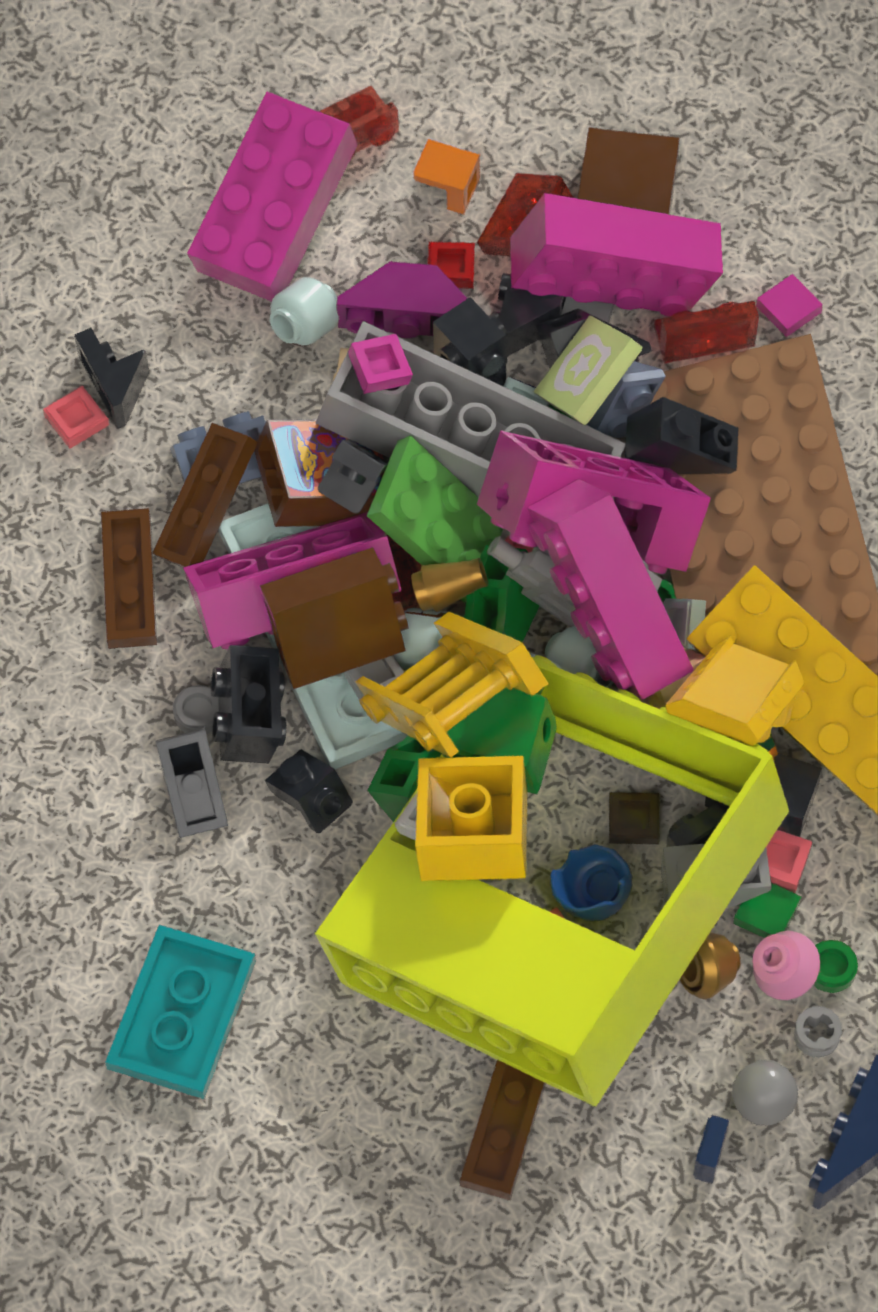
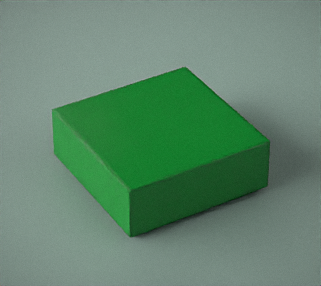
(768, 912)

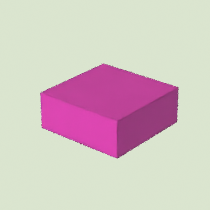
(789, 305)
(380, 363)

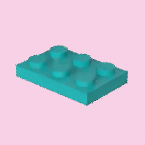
(181, 1011)

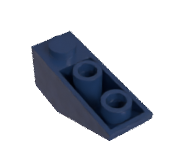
(854, 1139)

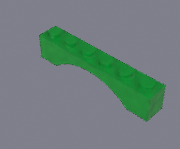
(497, 607)

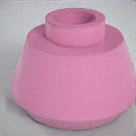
(786, 965)

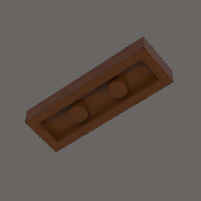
(205, 496)
(128, 578)
(502, 1132)

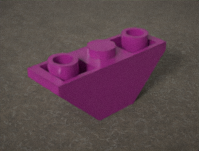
(399, 299)

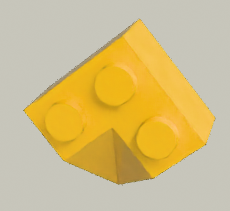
(471, 818)

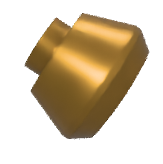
(711, 967)

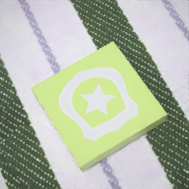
(588, 370)

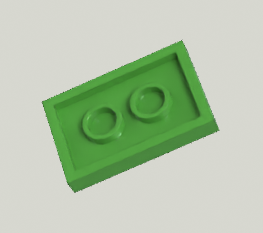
(429, 509)

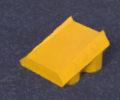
(738, 693)

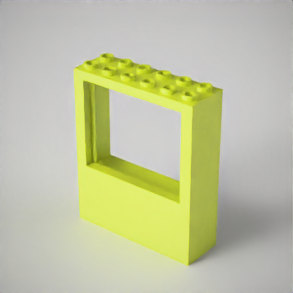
(527, 979)

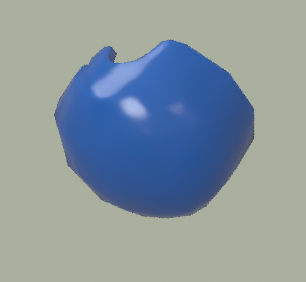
(592, 883)

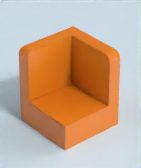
(449, 170)

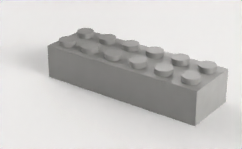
(446, 412)

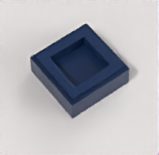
(711, 1149)

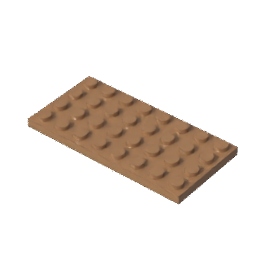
(790, 494)

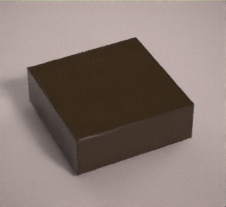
(634, 818)

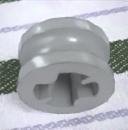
(822, 1046)

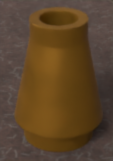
(446, 583)

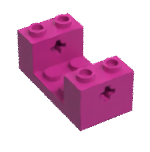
(653, 500)

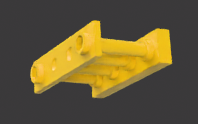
(451, 682)

